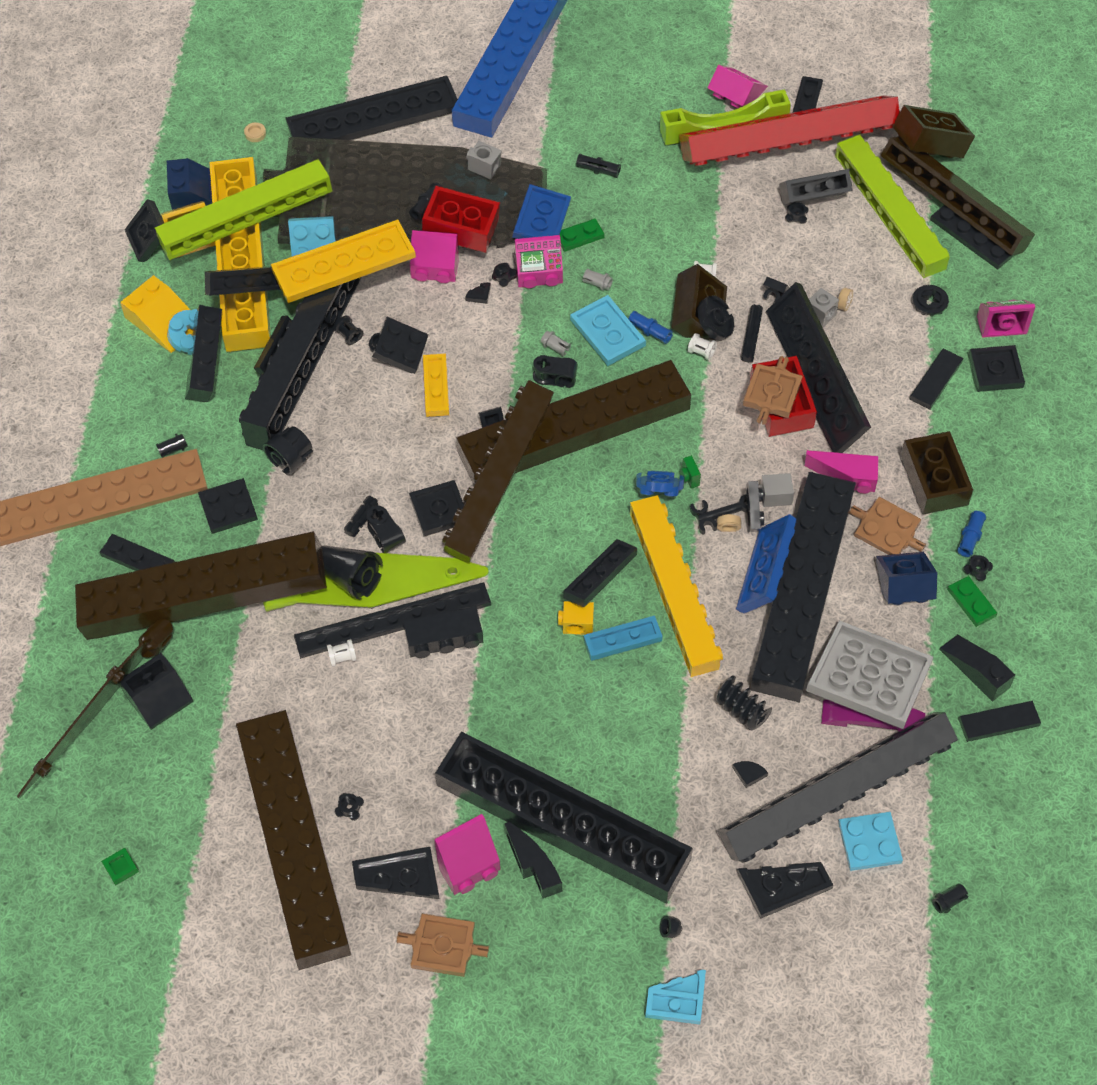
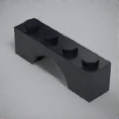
(204, 355)

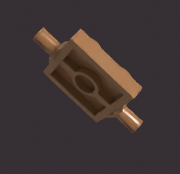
(772, 390)
(887, 527)
(442, 945)

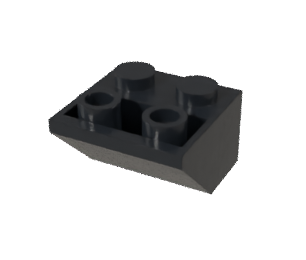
(155, 691)

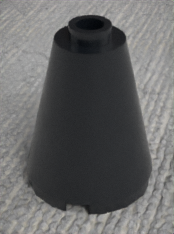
(352, 569)

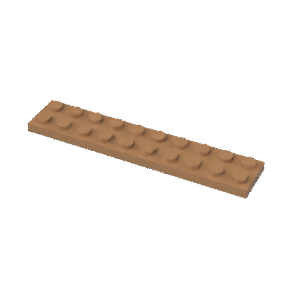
(100, 496)

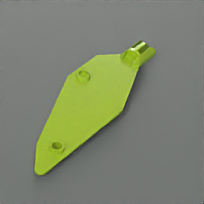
(400, 578)

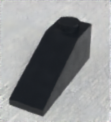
(979, 666)

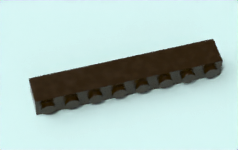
(959, 196)
(498, 471)

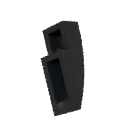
(533, 861)

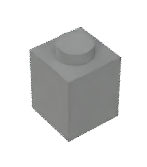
(777, 490)

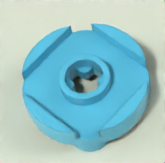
(176, 331)

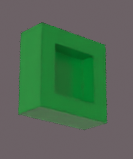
(690, 472)
(120, 866)

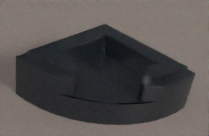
(479, 294)
(749, 772)

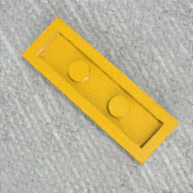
(436, 385)

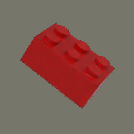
(464, 215)
(803, 410)

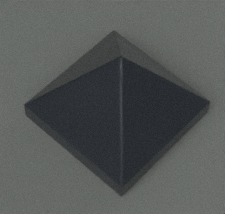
(491, 416)

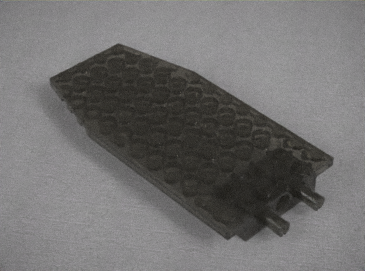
(383, 182)

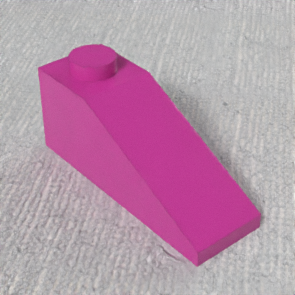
(849, 467)

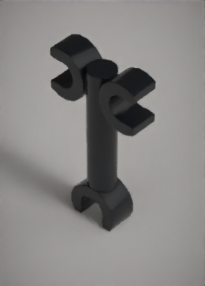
(707, 517)

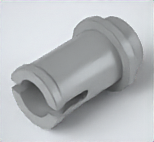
(598, 279)
(555, 343)

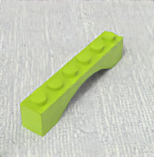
(682, 121)

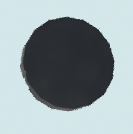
(715, 318)

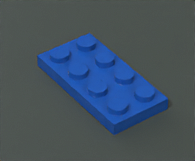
(766, 564)

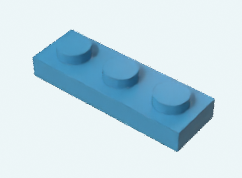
(622, 638)

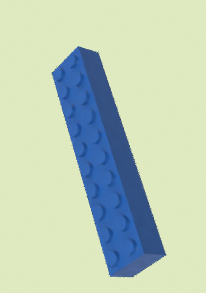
(505, 65)

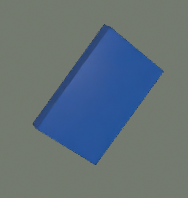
(541, 213)

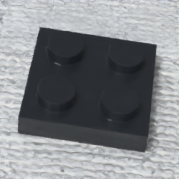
(142, 230)
(400, 345)
(996, 368)
(227, 506)
(436, 506)

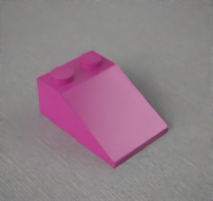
(467, 855)

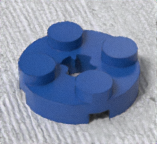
(659, 482)

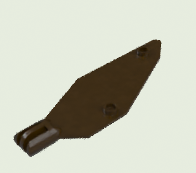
(150, 644)

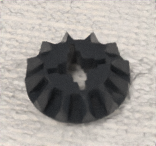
(923, 294)

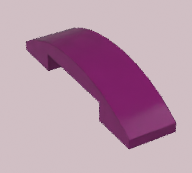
(840, 715)

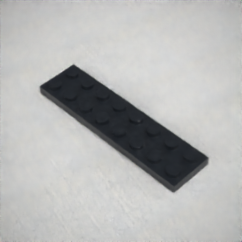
(376, 112)
(829, 387)

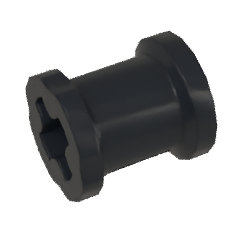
(348, 330)

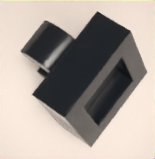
(774, 286)

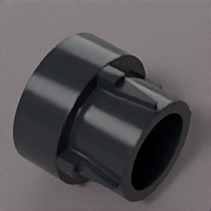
(288, 448)

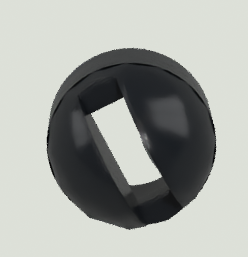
(673, 925)

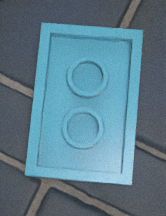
(607, 330)

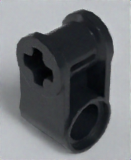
(556, 372)
(384, 529)

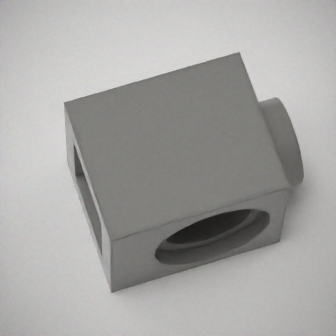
(484, 159)
(824, 306)

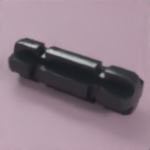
(359, 517)

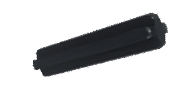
(752, 333)

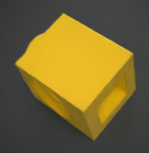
(576, 618)

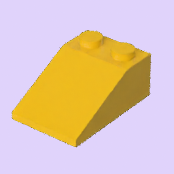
(152, 308)

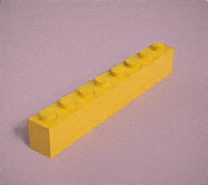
(675, 586)

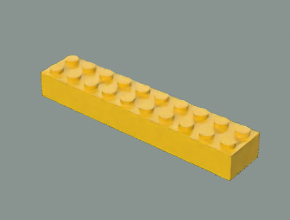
(243, 315)

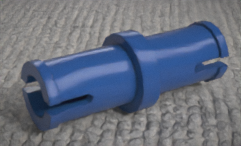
(650, 327)
(971, 534)

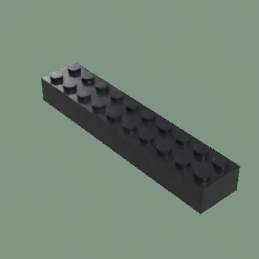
(293, 363)
(803, 588)
(564, 817)

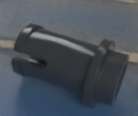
(172, 445)
(950, 898)

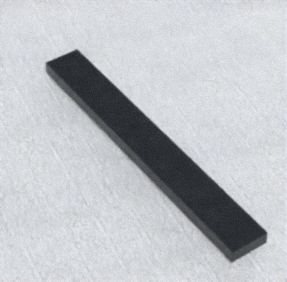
(389, 620)

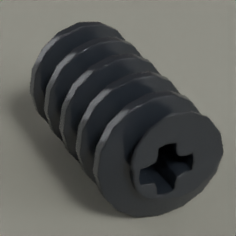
(741, 705)

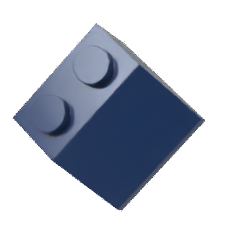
(188, 183)
(907, 578)

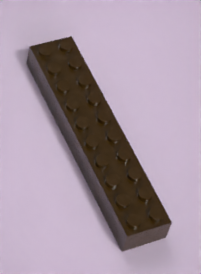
(589, 417)
(200, 586)
(293, 841)

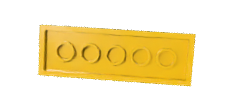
(343, 261)

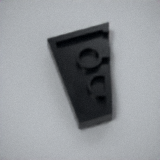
(398, 873)
(783, 887)

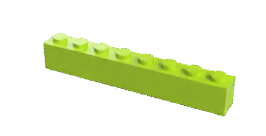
(892, 206)
(243, 209)

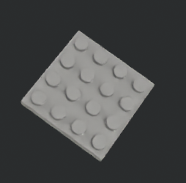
(870, 674)

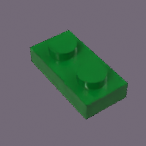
(581, 234)
(972, 601)

